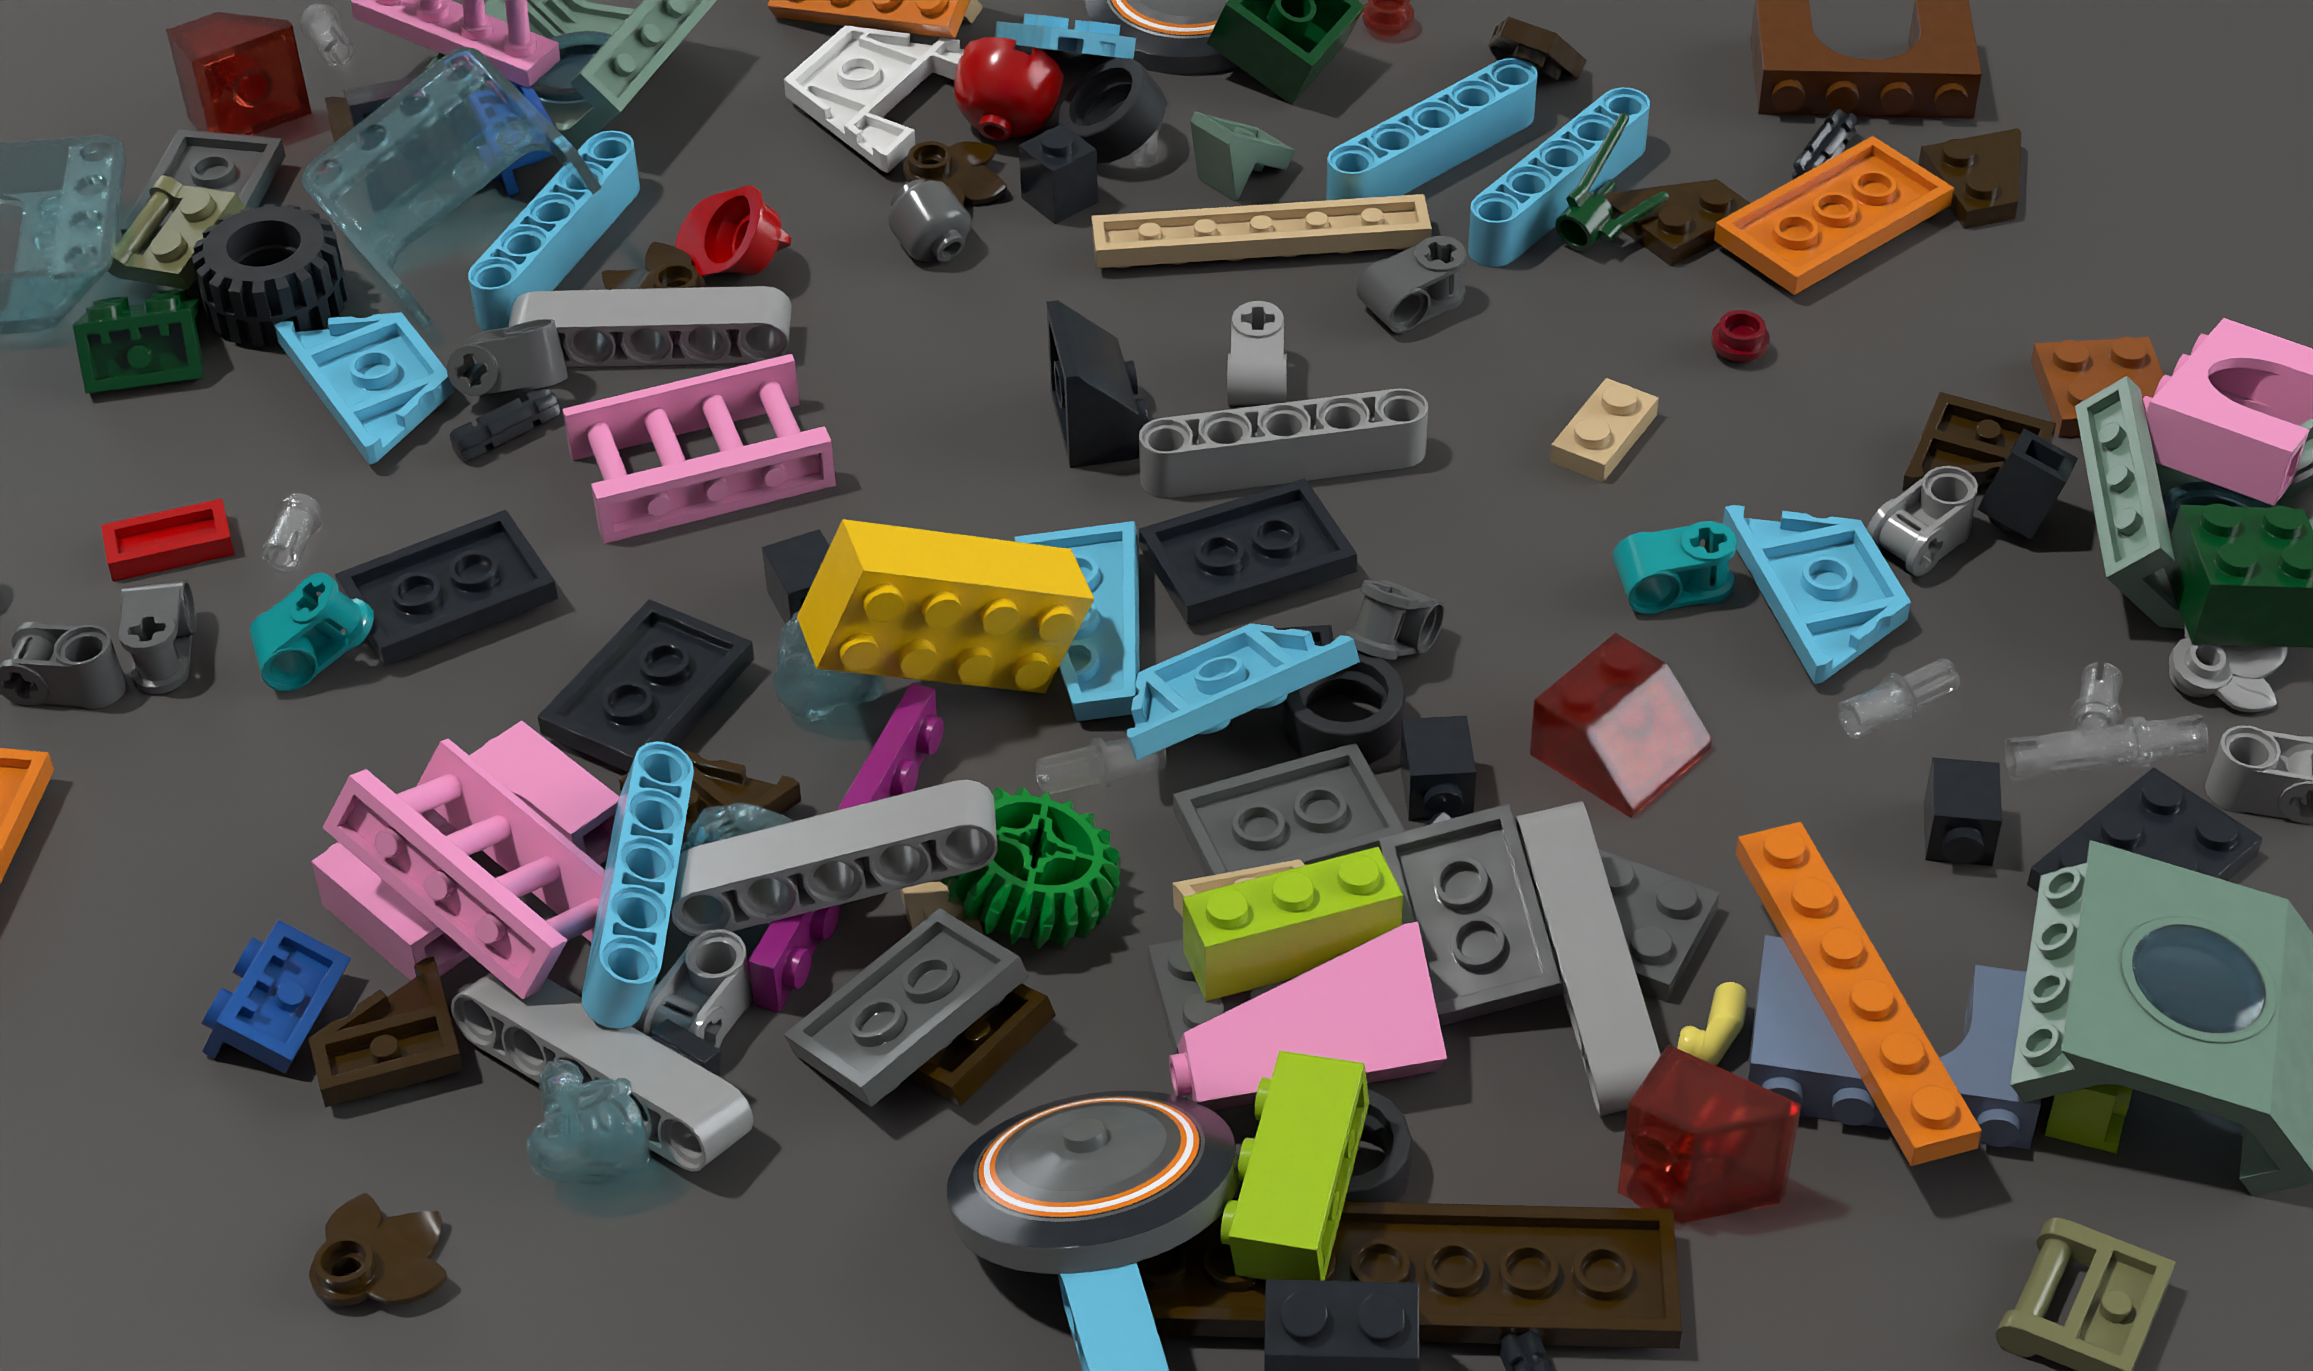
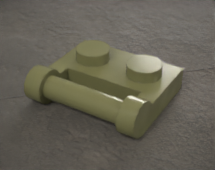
(170, 254)
(2109, 1312)

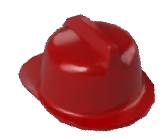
(732, 233)

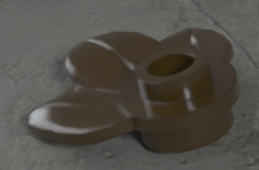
(958, 167)
(663, 268)
(385, 1254)

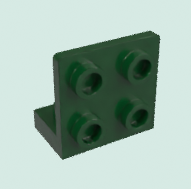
(140, 342)

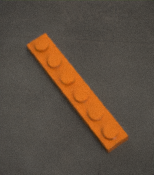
(1858, 995)

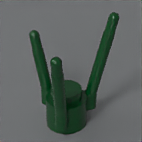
(1591, 213)

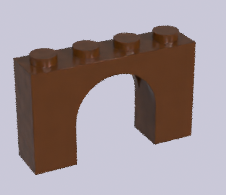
(1805, 77)

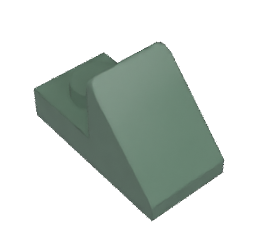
(1231, 150)

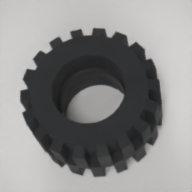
(269, 270)

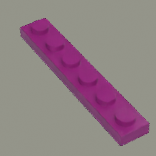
(891, 769)

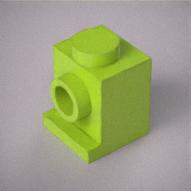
(2090, 1116)

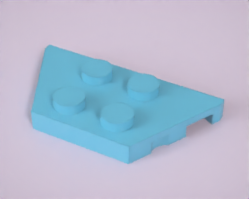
(1053, 34)
(370, 376)
(1821, 584)
(1226, 679)

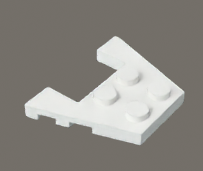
(860, 79)

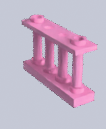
(451, 26)
(707, 484)
(452, 888)

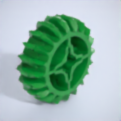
(1048, 875)

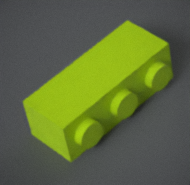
(1287, 922)
(1296, 1168)

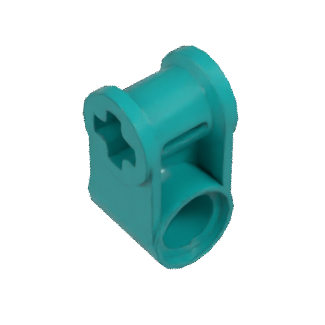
(1672, 568)
(304, 632)

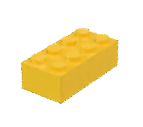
(943, 607)

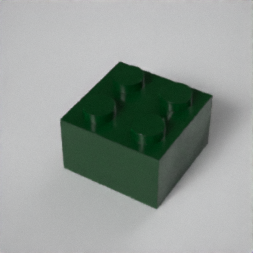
(1284, 40)
(2244, 575)

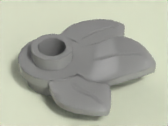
(2227, 671)

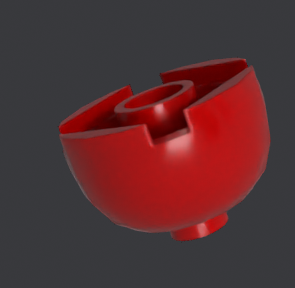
(1006, 88)

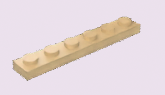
(1260, 231)

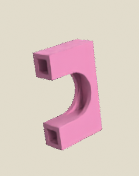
(2235, 411)
(535, 773)

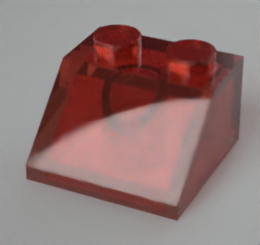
(239, 72)
(1618, 726)
(1705, 1141)

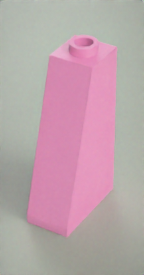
(1356, 1008)

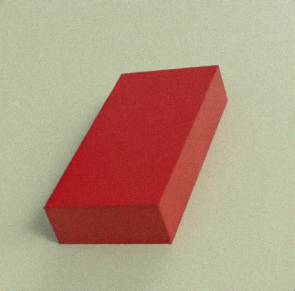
(167, 539)

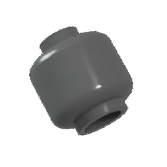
(928, 220)

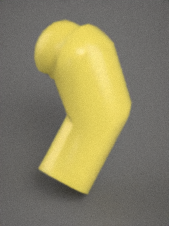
(1723, 1025)

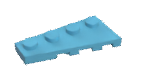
(1105, 651)

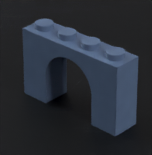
(1804, 1060)

